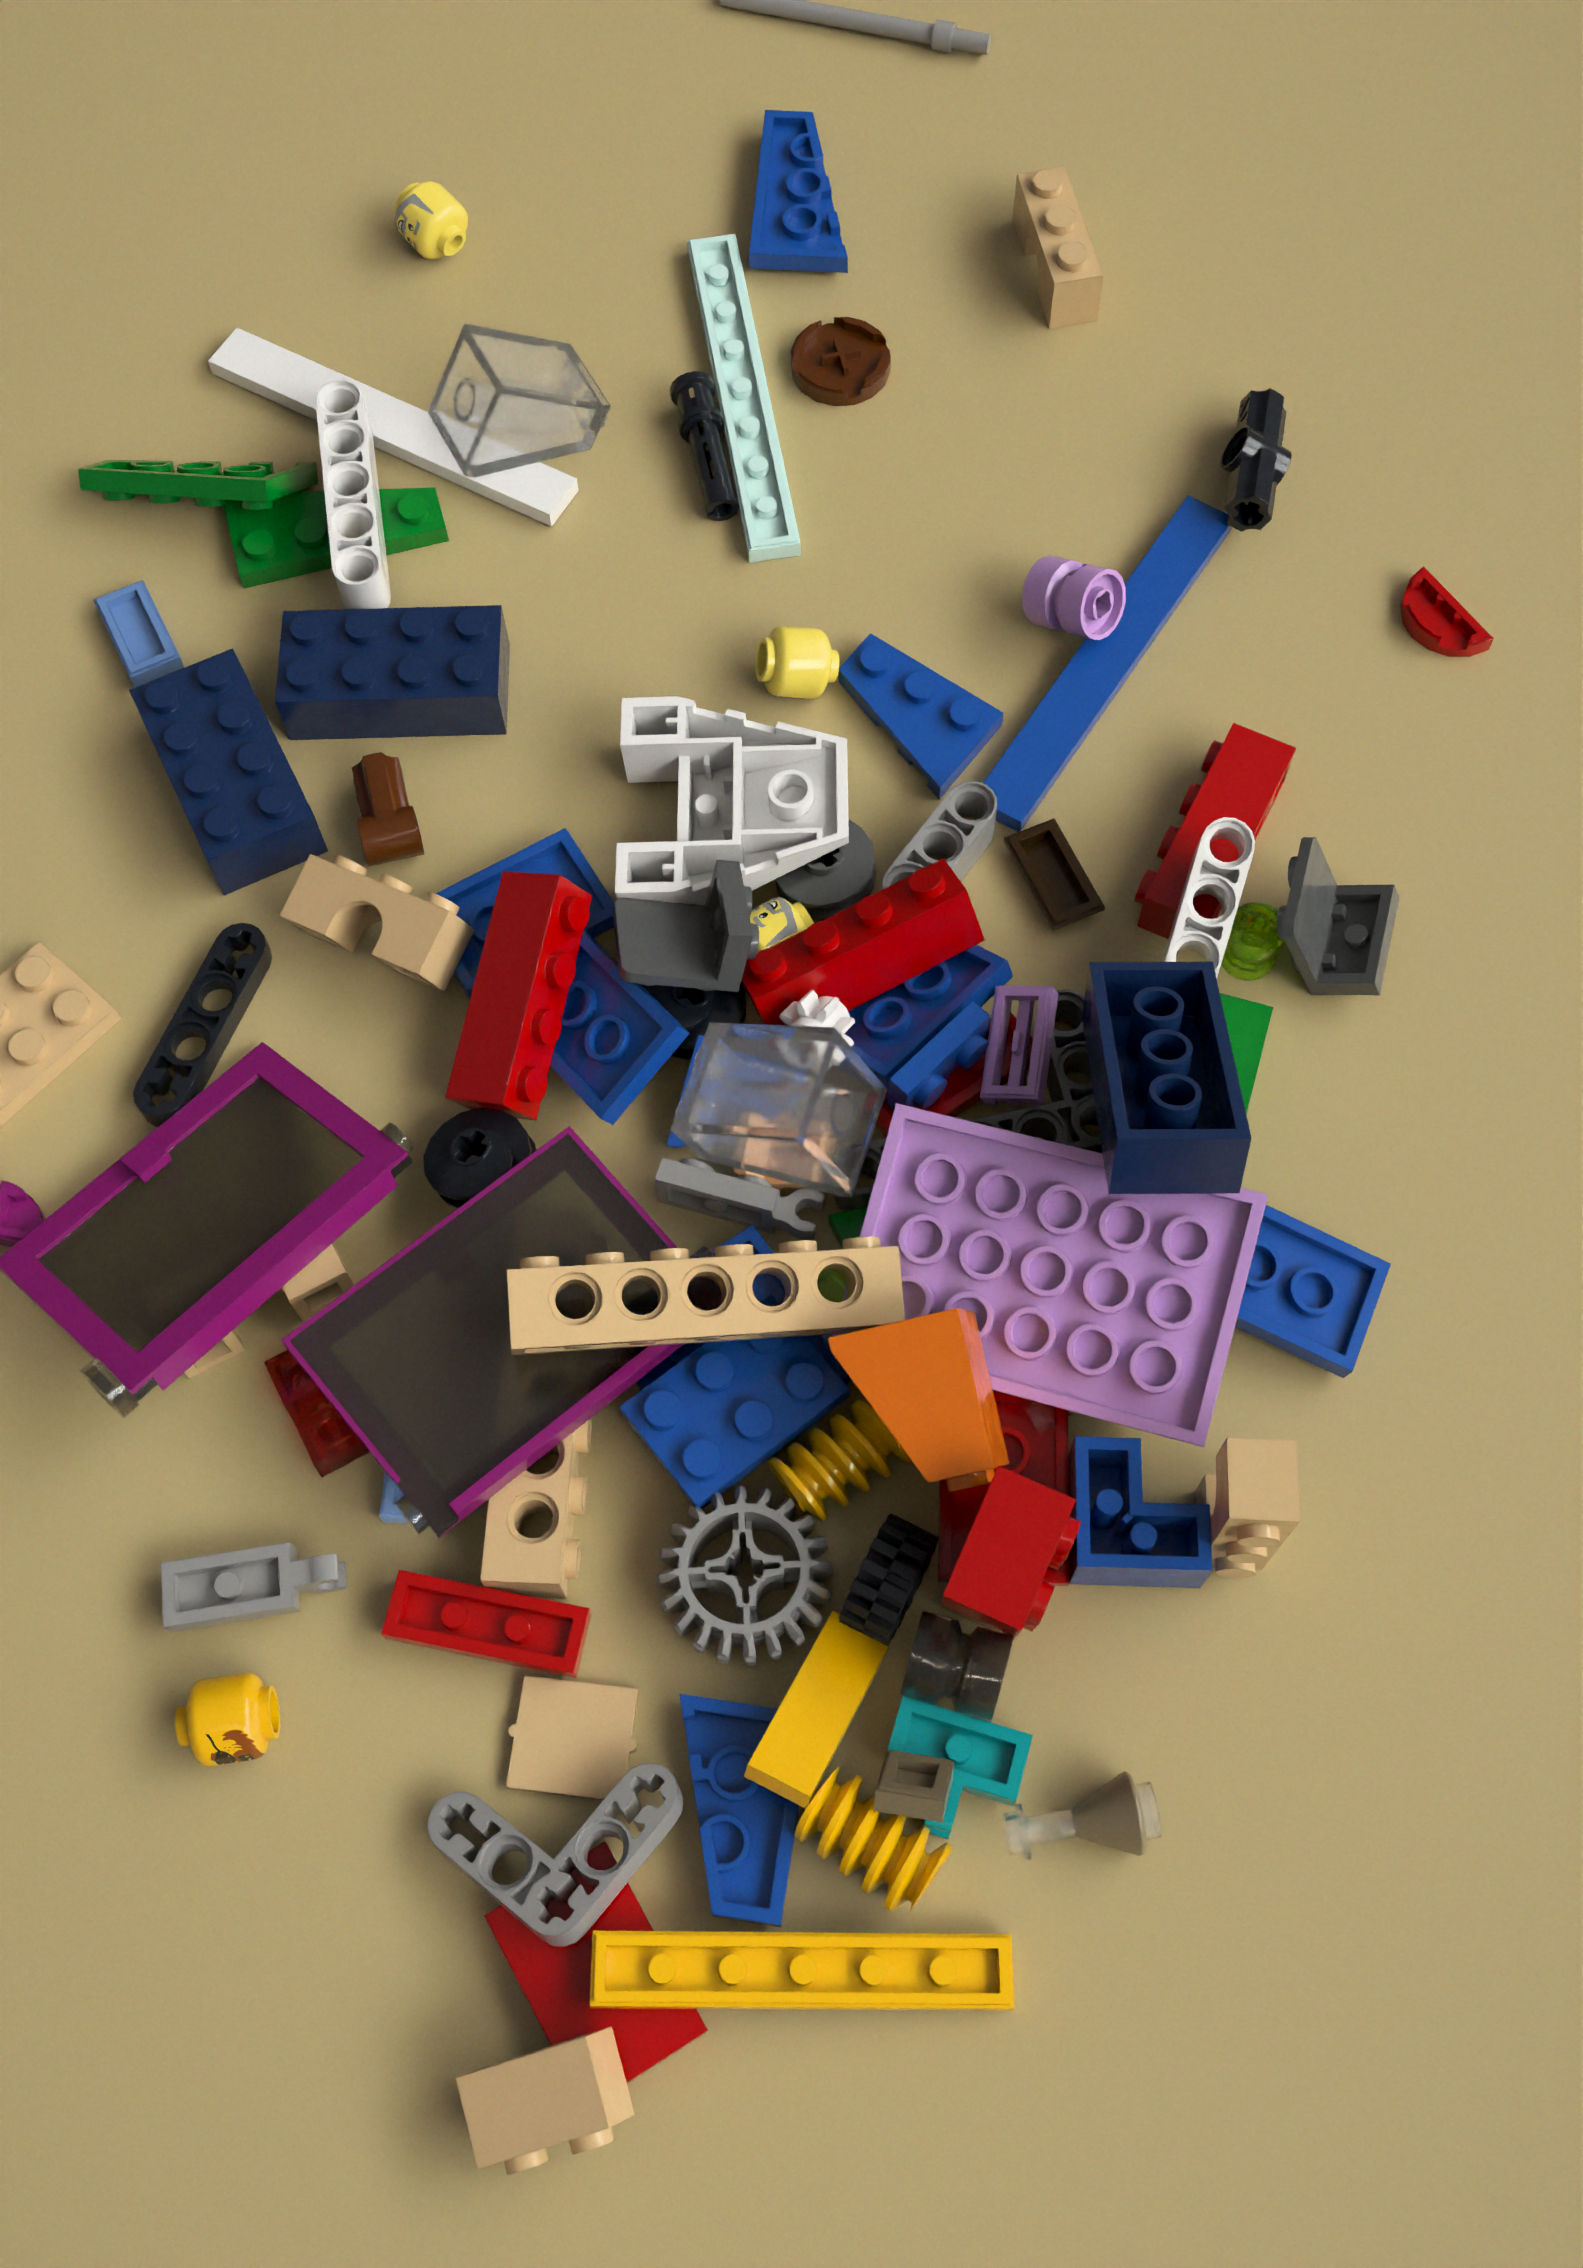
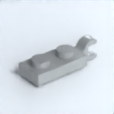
(740, 1200)
(243, 1585)

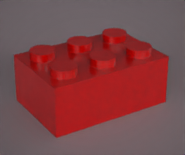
(1008, 1553)

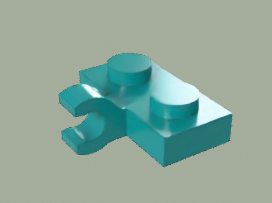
(985, 1754)

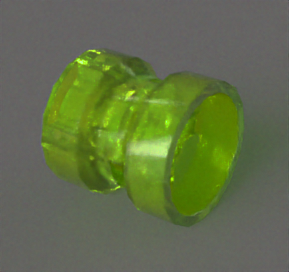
(1252, 942)

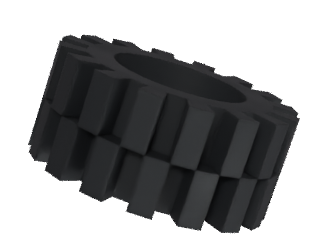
(888, 1579)

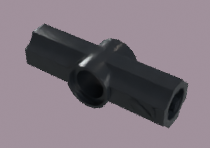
(1255, 460)

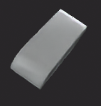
(950, 834)

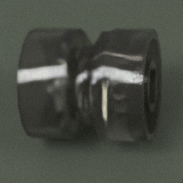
(957, 1665)

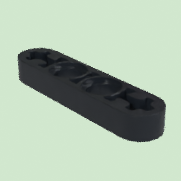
(195, 1021)

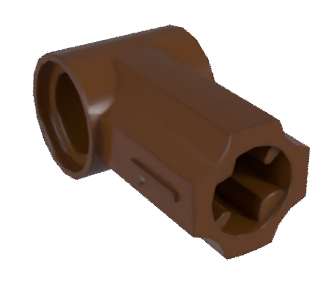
(387, 821)

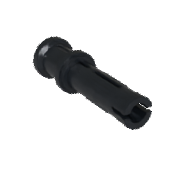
(717, 492)

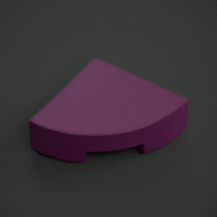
(17, 1214)

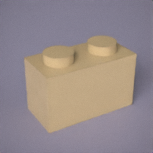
(546, 2099)

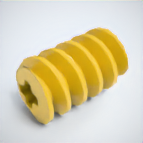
(837, 1460)
(871, 1842)

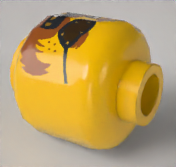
(228, 1719)

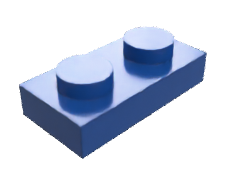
(956, 1045)

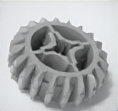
(715, 1576)

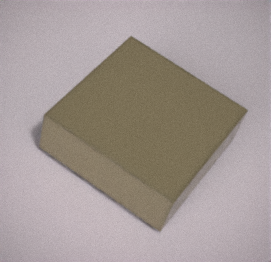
(914, 1785)

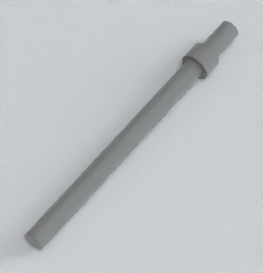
(942, 35)

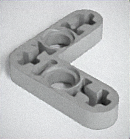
(550, 1877)

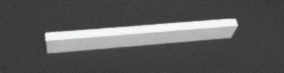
(395, 425)

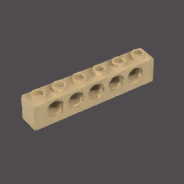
(539, 1327)
(543, 1563)

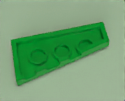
(204, 481)
(295, 535)

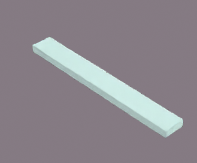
(743, 400)

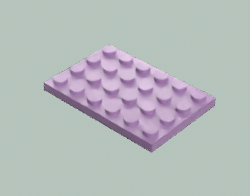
(1073, 1289)

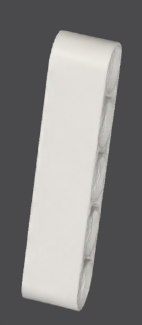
(352, 496)
(1217, 879)

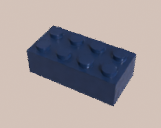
(393, 672)
(228, 771)
(1164, 1079)

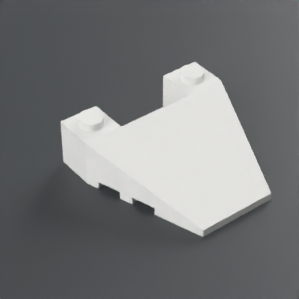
(742, 797)

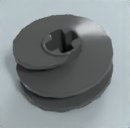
(833, 879)

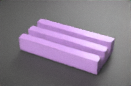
(1015, 1092)

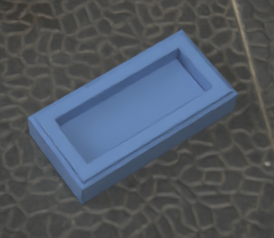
(138, 633)

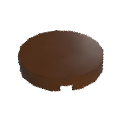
(840, 361)

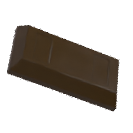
(1054, 874)

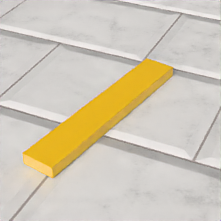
(801, 1971)

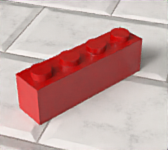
(1239, 784)
(867, 945)
(519, 994)

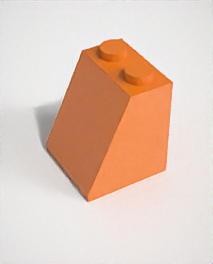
(931, 1393)

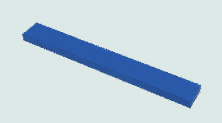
(1104, 665)

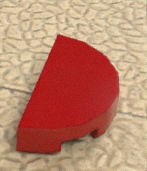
(1440, 620)

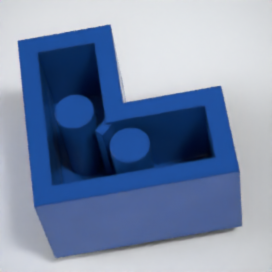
(1120, 1534)

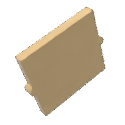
(571, 1737)

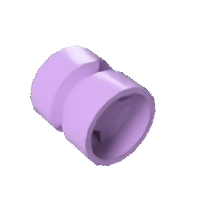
(1074, 597)

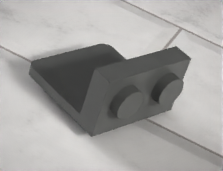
(1335, 930)
(689, 942)

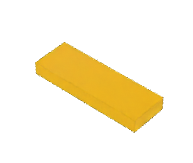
(816, 1712)

